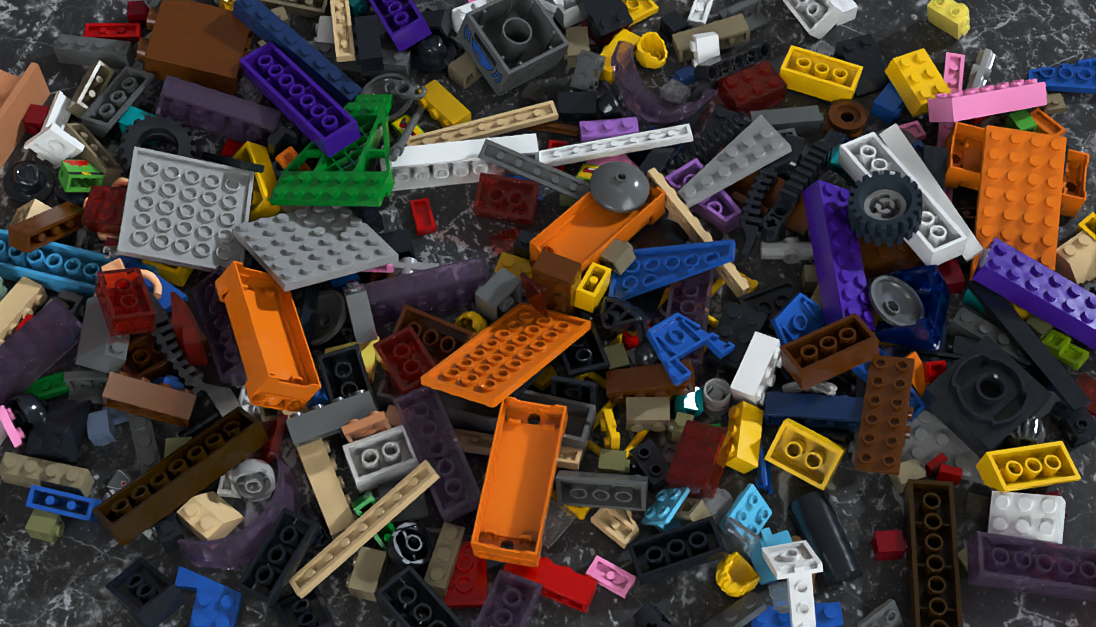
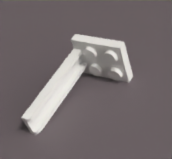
(52, 141)
(796, 563)

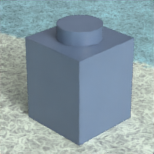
(101, 428)

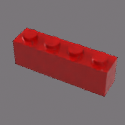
(559, 583)

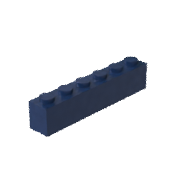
(814, 410)

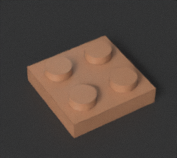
(370, 425)

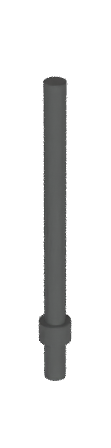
(398, 148)

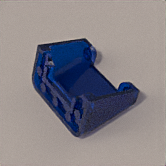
(935, 296)

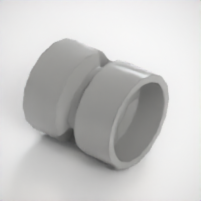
(716, 397)

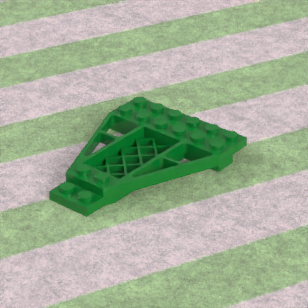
(344, 187)

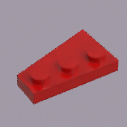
(468, 581)

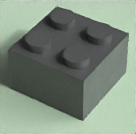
(498, 295)

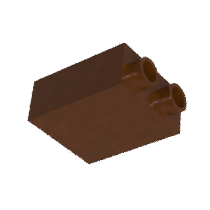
(195, 44)

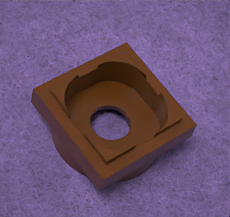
(852, 129)

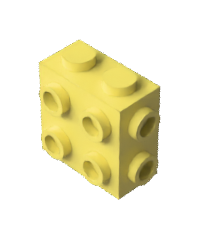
(949, 17)

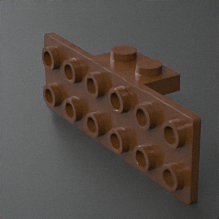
(740, 190)
(885, 415)

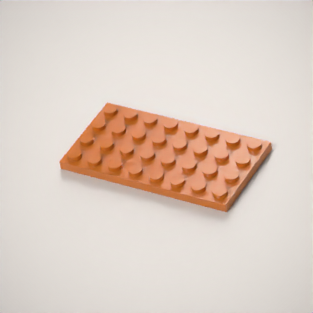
(1020, 192)
(505, 354)

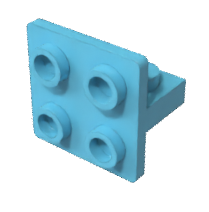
(663, 510)
(749, 510)
(758, 561)

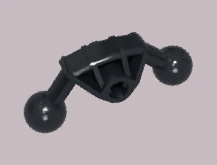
(624, 316)

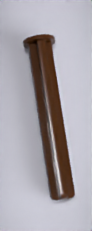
(556, 128)

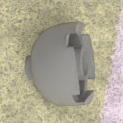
(253, 480)

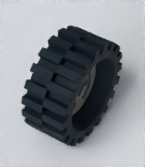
(887, 195)

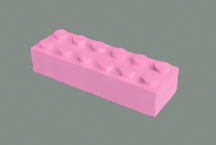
(987, 100)

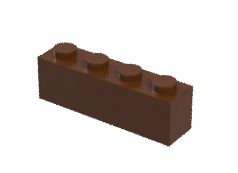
(46, 227)
(646, 382)

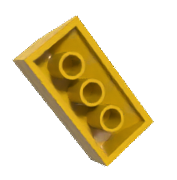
(820, 75)
(263, 182)
(1027, 467)

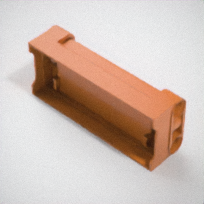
(964, 166)
(589, 229)
(268, 339)
(519, 482)

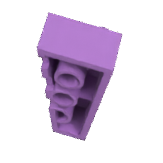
(716, 209)

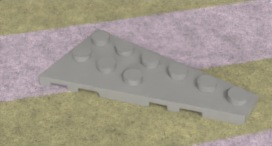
(744, 155)

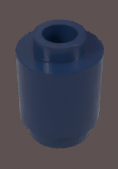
(683, 75)

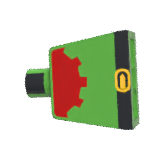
(79, 175)

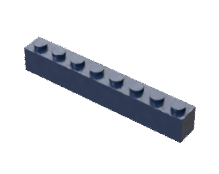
(304, 55)

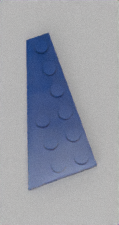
(1068, 78)
(669, 264)

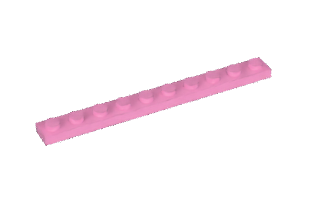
(953, 77)

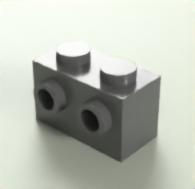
(587, 70)

